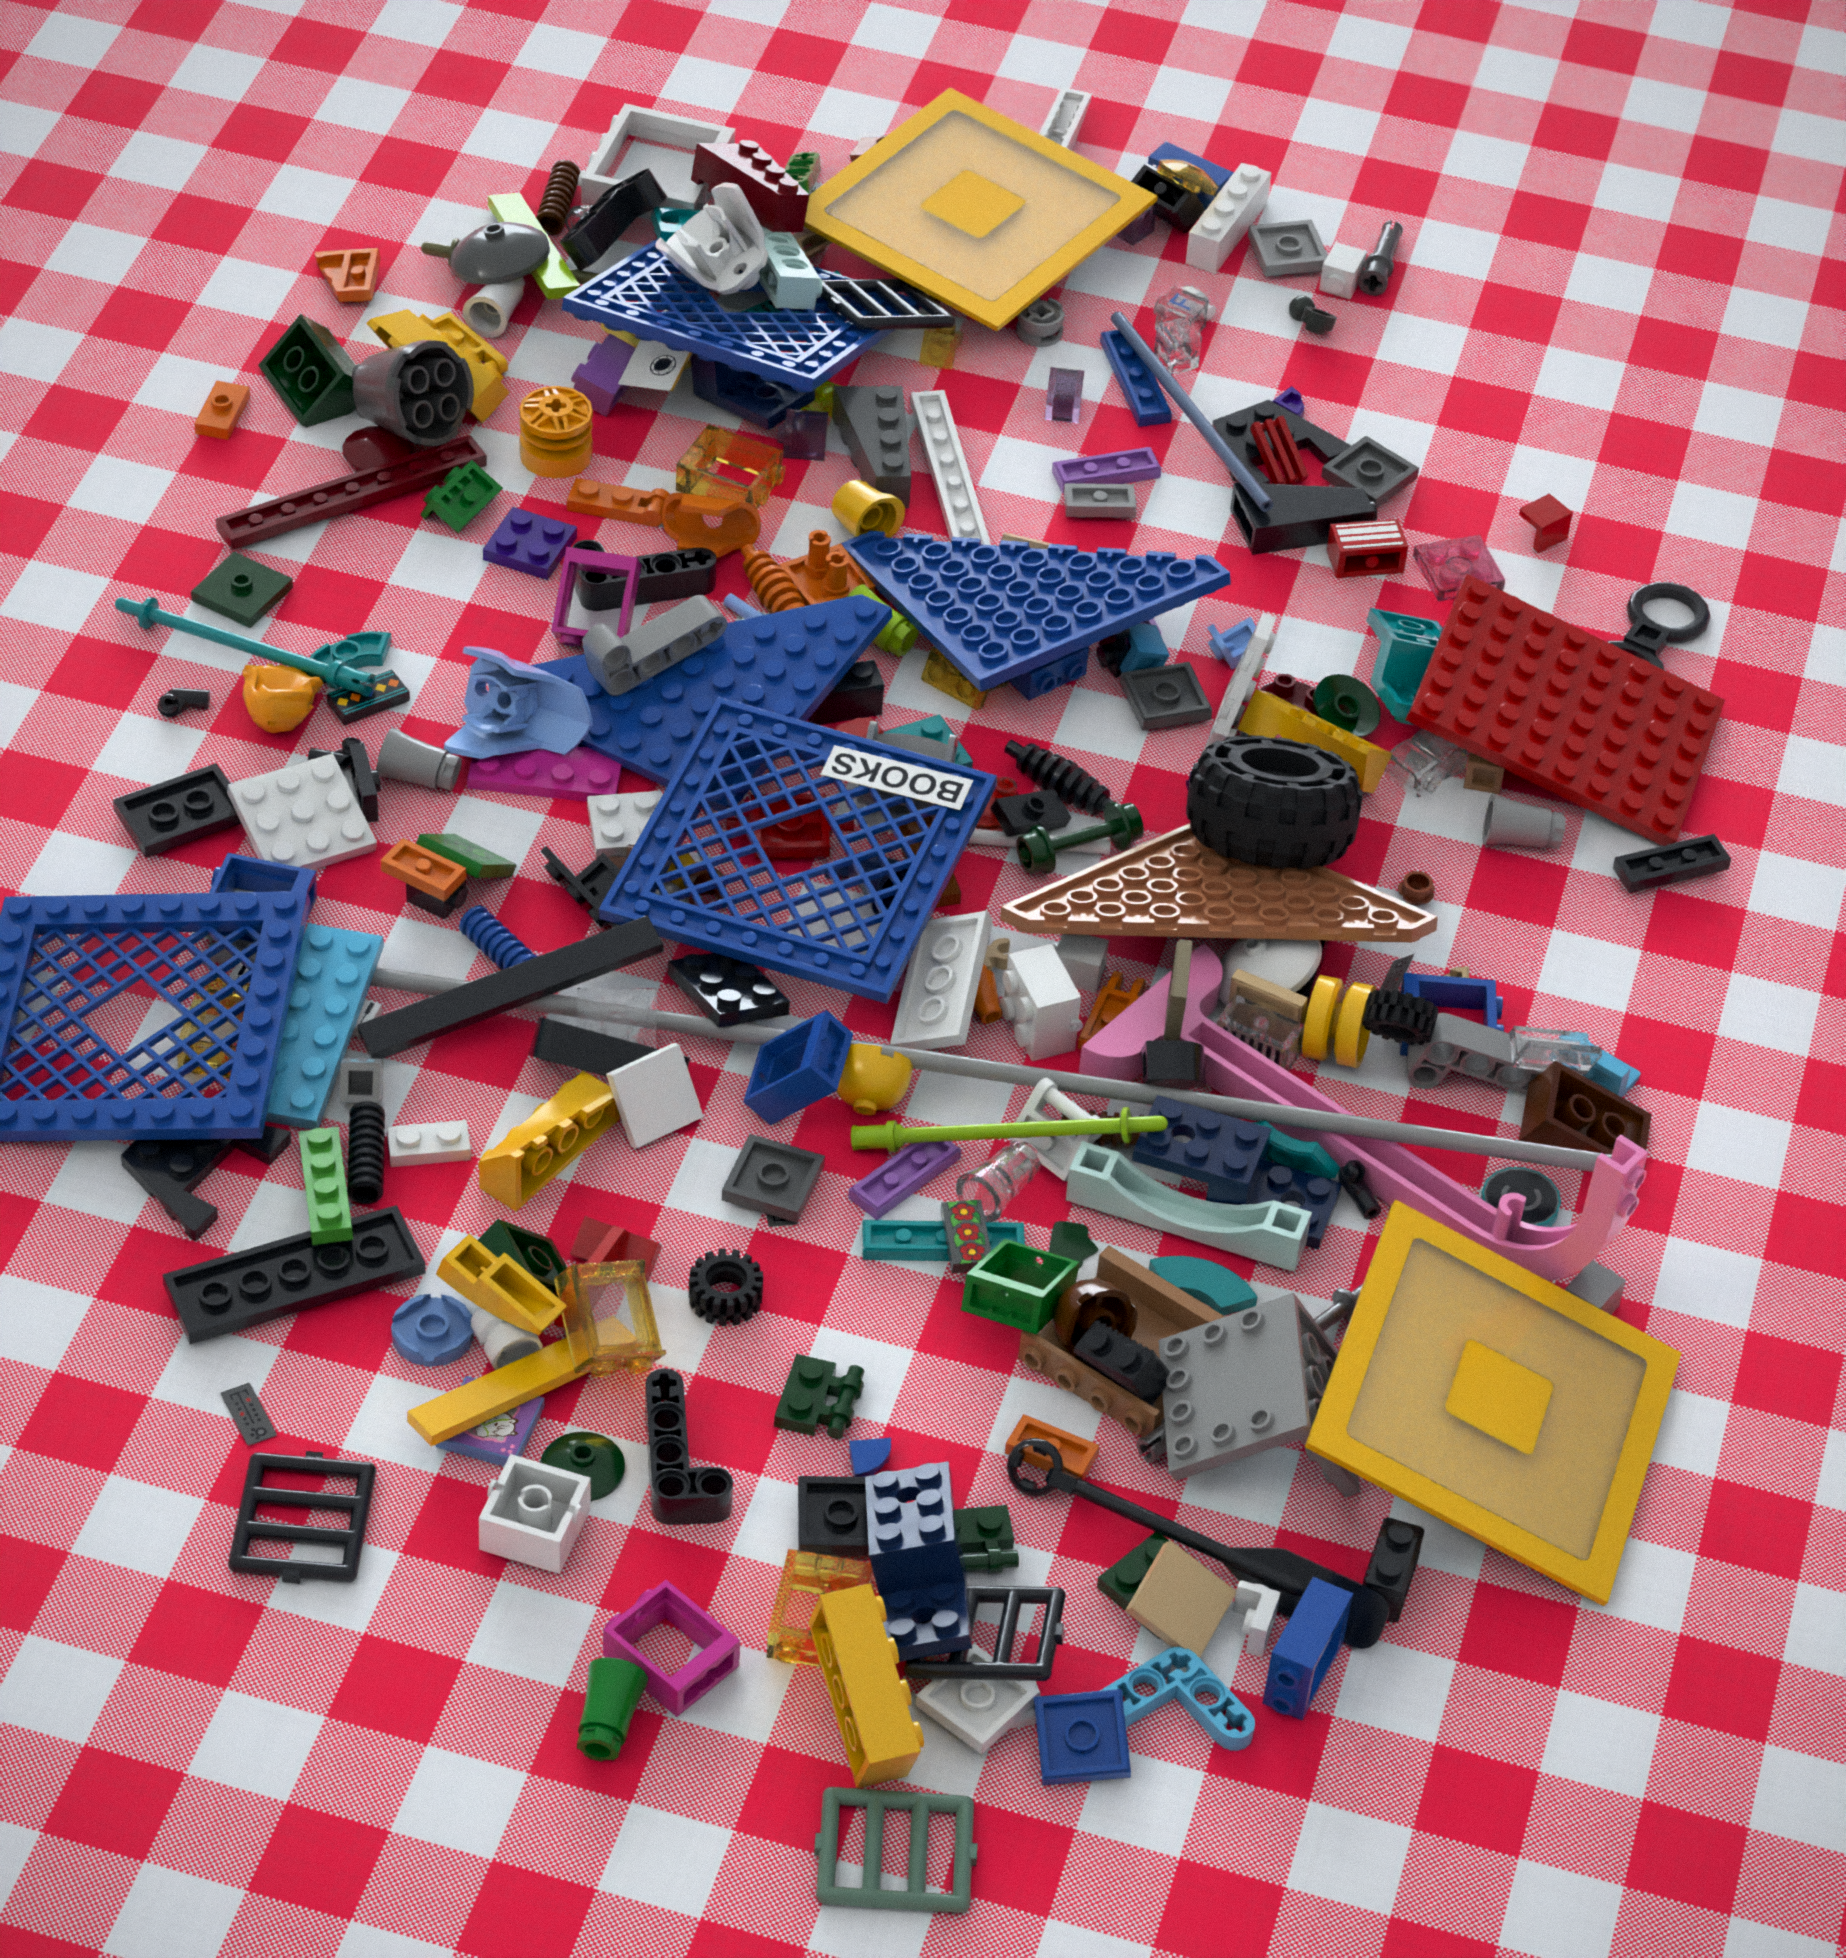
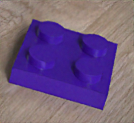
(529, 543)

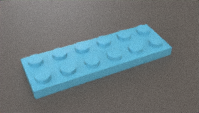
(321, 1017)

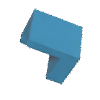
(1146, 649)

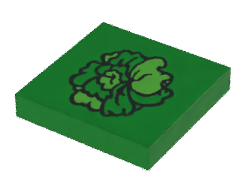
(476, 859)

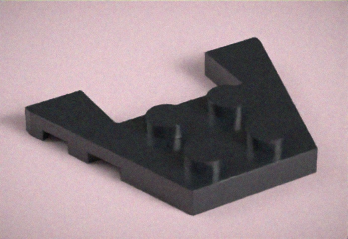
(1237, 435)
(178, 1166)

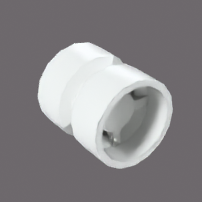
(502, 1340)

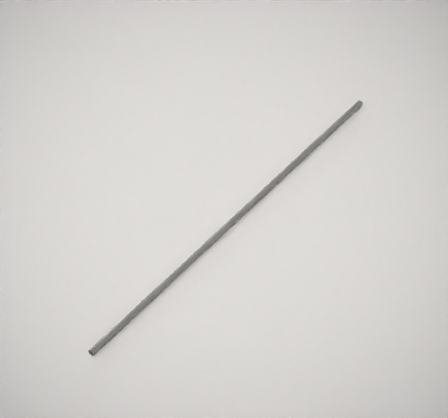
(1067, 1081)

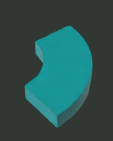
(357, 650)
(1299, 1154)
(1206, 1282)

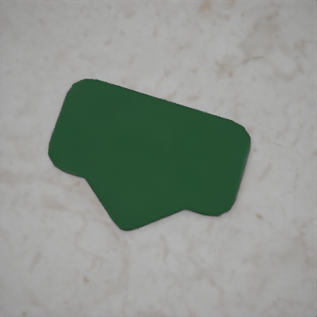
(1071, 1241)

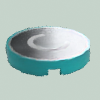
(1540, 1192)

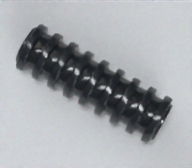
(366, 1152)

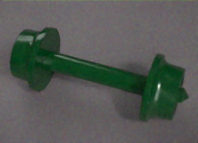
(1038, 851)

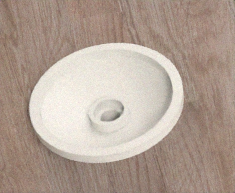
(1275, 960)

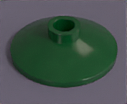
(1347, 704)
(602, 1464)

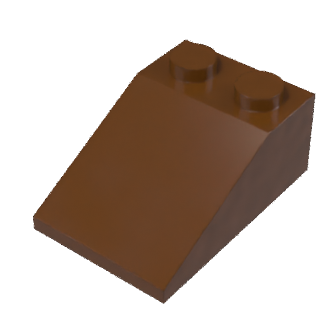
(1579, 1114)

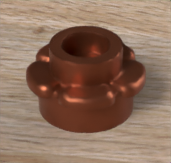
(1417, 888)

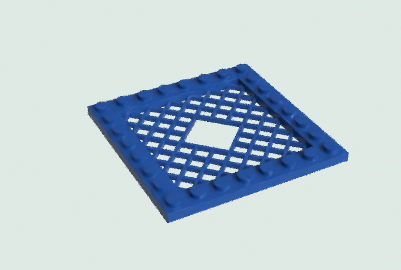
(605, 297)
(737, 726)
(230, 1114)

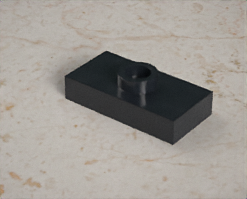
(365, 782)
(1021, 812)

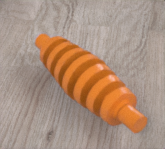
(770, 581)

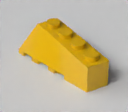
(405, 328)
(1272, 715)
(548, 1140)

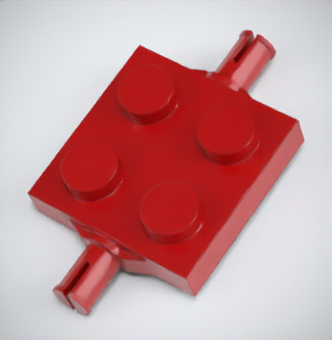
(794, 838)

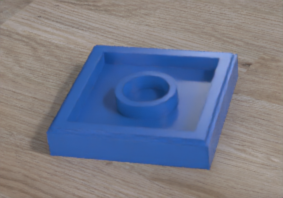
(1082, 1737)

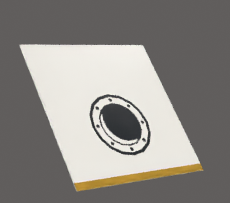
(654, 366)

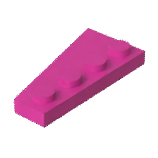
(547, 774)

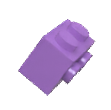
(602, 372)

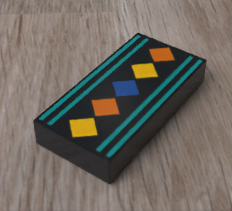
(386, 693)

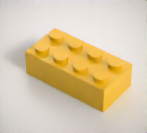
(865, 1685)

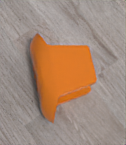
(684, 522)

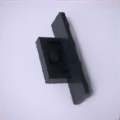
(589, 885)

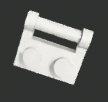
(1056, 1151)

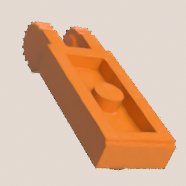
(1109, 1005)

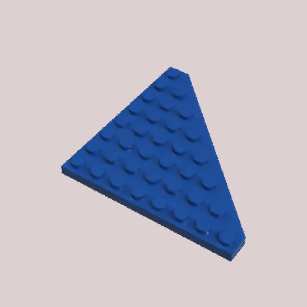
(1023, 606)
(766, 661)

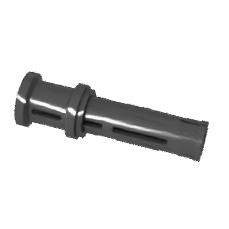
(1379, 264)

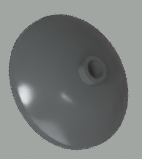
(499, 253)

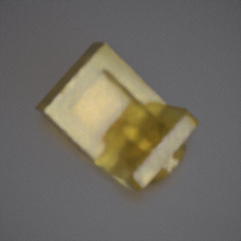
(940, 347)

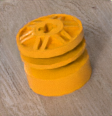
(556, 432)

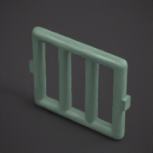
(870, 1894)

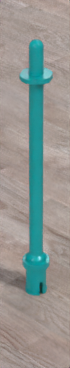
(336, 673)

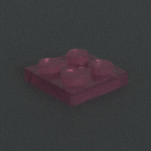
(1449, 561)

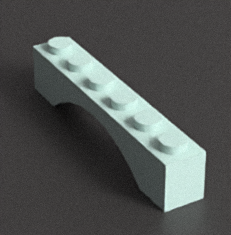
(1259, 1231)

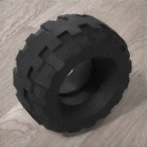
(1274, 802)

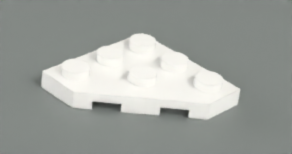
(1241, 683)

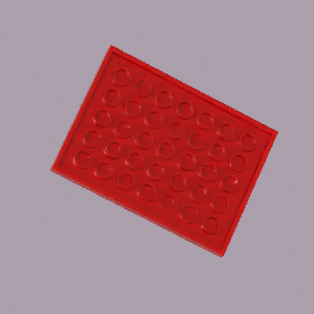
(1566, 711)

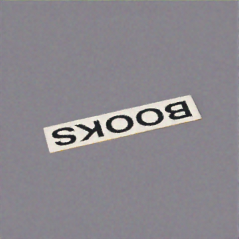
(897, 777)

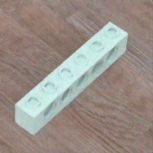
(788, 273)

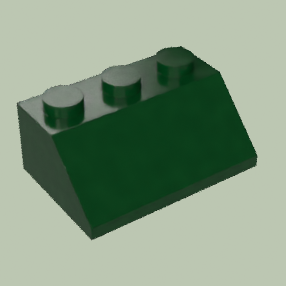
(311, 373)

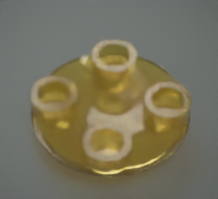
(1193, 177)

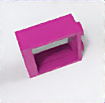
(596, 562)
(699, 1675)

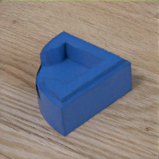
(869, 1455)

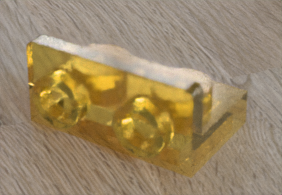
(947, 678)

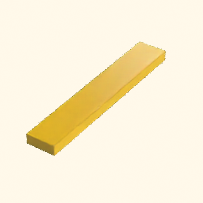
(494, 1393)

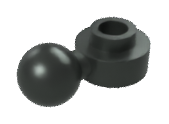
(1316, 320)

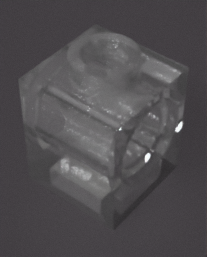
(1178, 345)

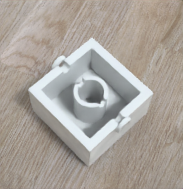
(1041, 1002)
(534, 1513)

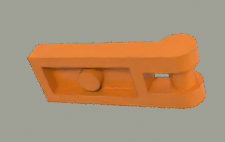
(617, 502)

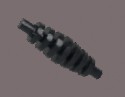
(1063, 775)

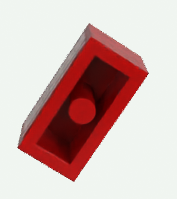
(1367, 548)

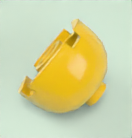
(873, 1080)

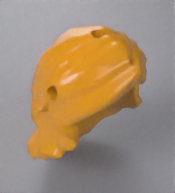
(278, 695)

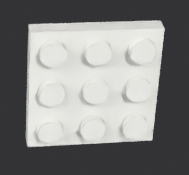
(302, 815)

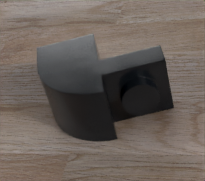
(1173, 1064)

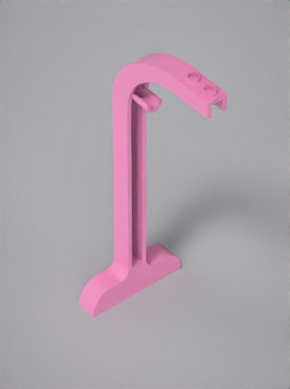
(1389, 1168)

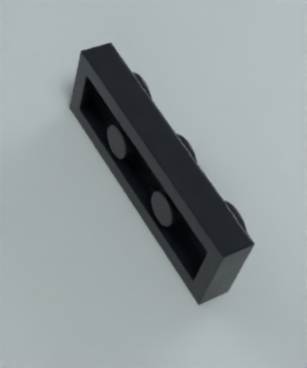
(1671, 863)

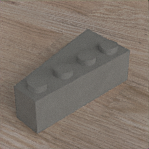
(876, 434)

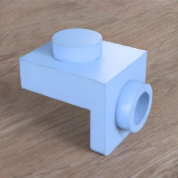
(1231, 642)

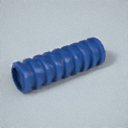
(493, 938)

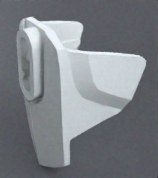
(720, 243)

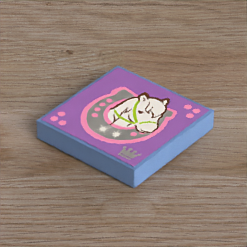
(498, 1436)

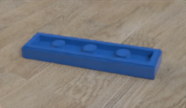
(1136, 381)

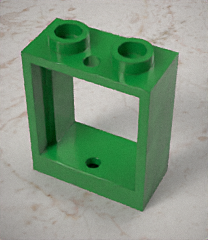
(1016, 1288)

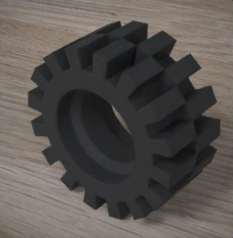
(1400, 1017)
(721, 1304)

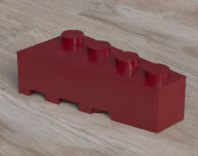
(771, 191)

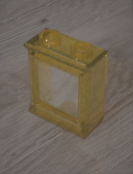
(609, 1317)

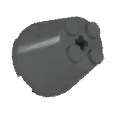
(415, 391)

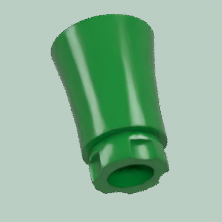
(609, 1706)

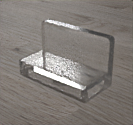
(1540, 1047)

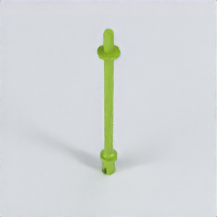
(895, 1135)

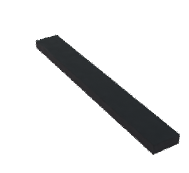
(510, 988)

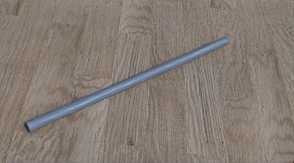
(1192, 412)

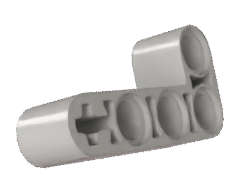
(653, 647)
(1467, 1049)

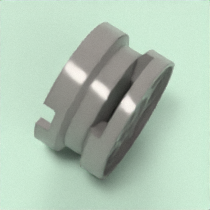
(1040, 321)

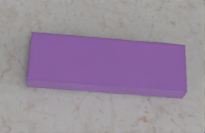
(1108, 468)
(902, 1176)

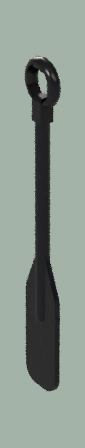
(1271, 1567)

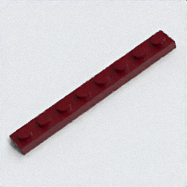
(347, 493)

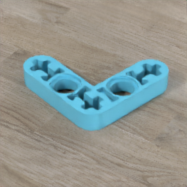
(1184, 1688)

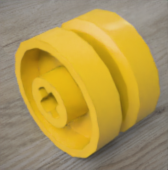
(1337, 1022)

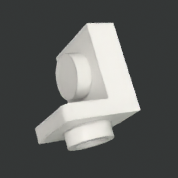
(1260, 1608)

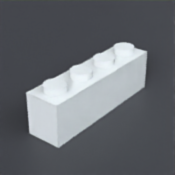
(1228, 218)

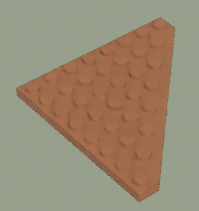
(1191, 891)

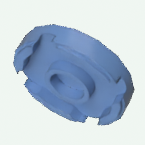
(432, 1330)

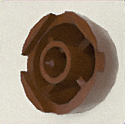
(1089, 1302)

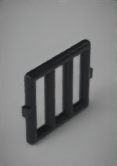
(881, 318)
(351, 1539)
(1000, 1667)

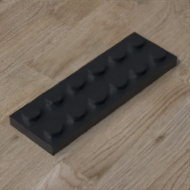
(291, 1276)

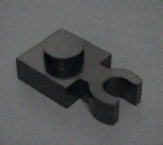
(1113, 651)

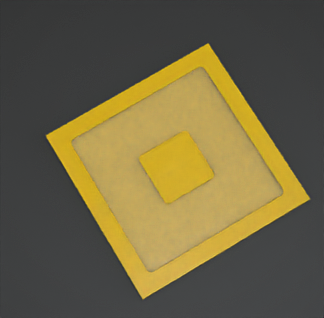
(974, 208)
(1496, 1402)

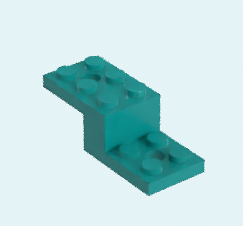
(1402, 657)

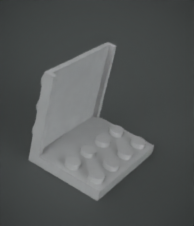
(1247, 1388)

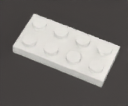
(942, 982)

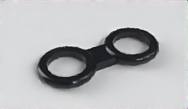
(1647, 637)

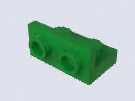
(462, 497)

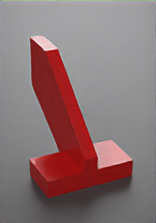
(607, 1243)

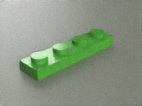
(325, 1185)

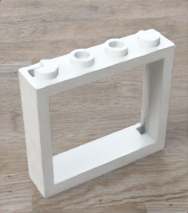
(657, 127)

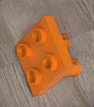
(825, 571)

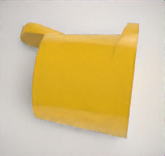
(866, 509)

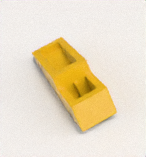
(499, 1286)

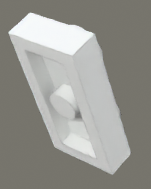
(428, 1143)

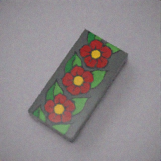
(965, 1234)

